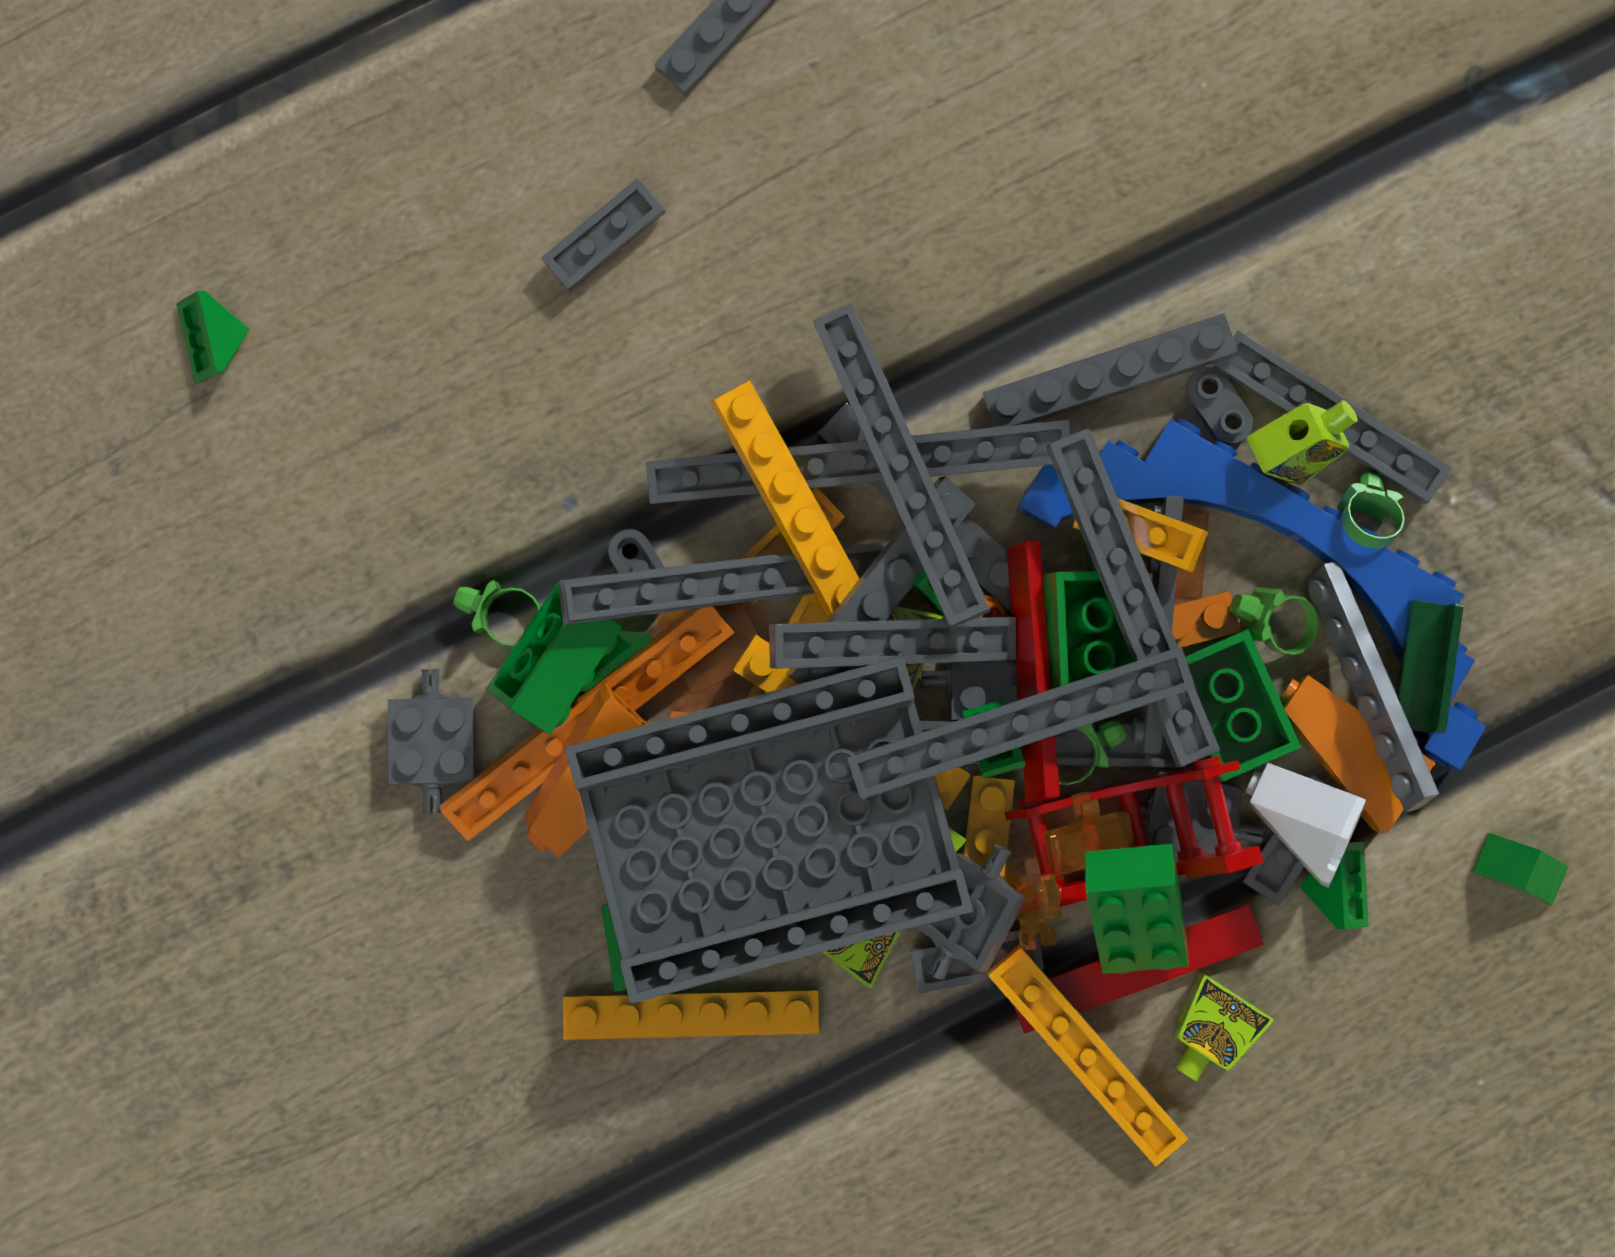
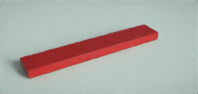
(1032, 662)
(1206, 942)

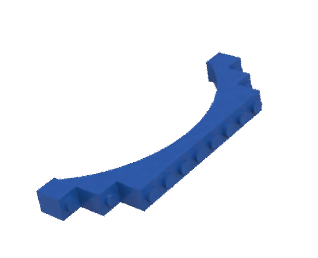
(1214, 479)

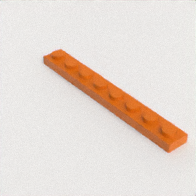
(633, 681)

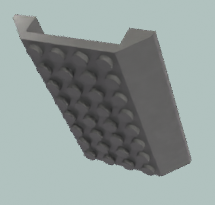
(746, 837)

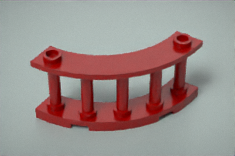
(1191, 859)

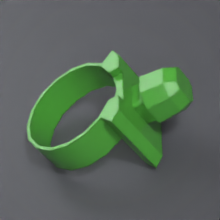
(1370, 498)
(471, 601)
(1255, 616)
(1109, 735)

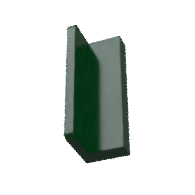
(1429, 664)

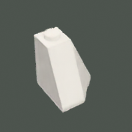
(1306, 817)

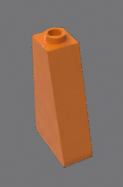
(1343, 748)
(557, 813)

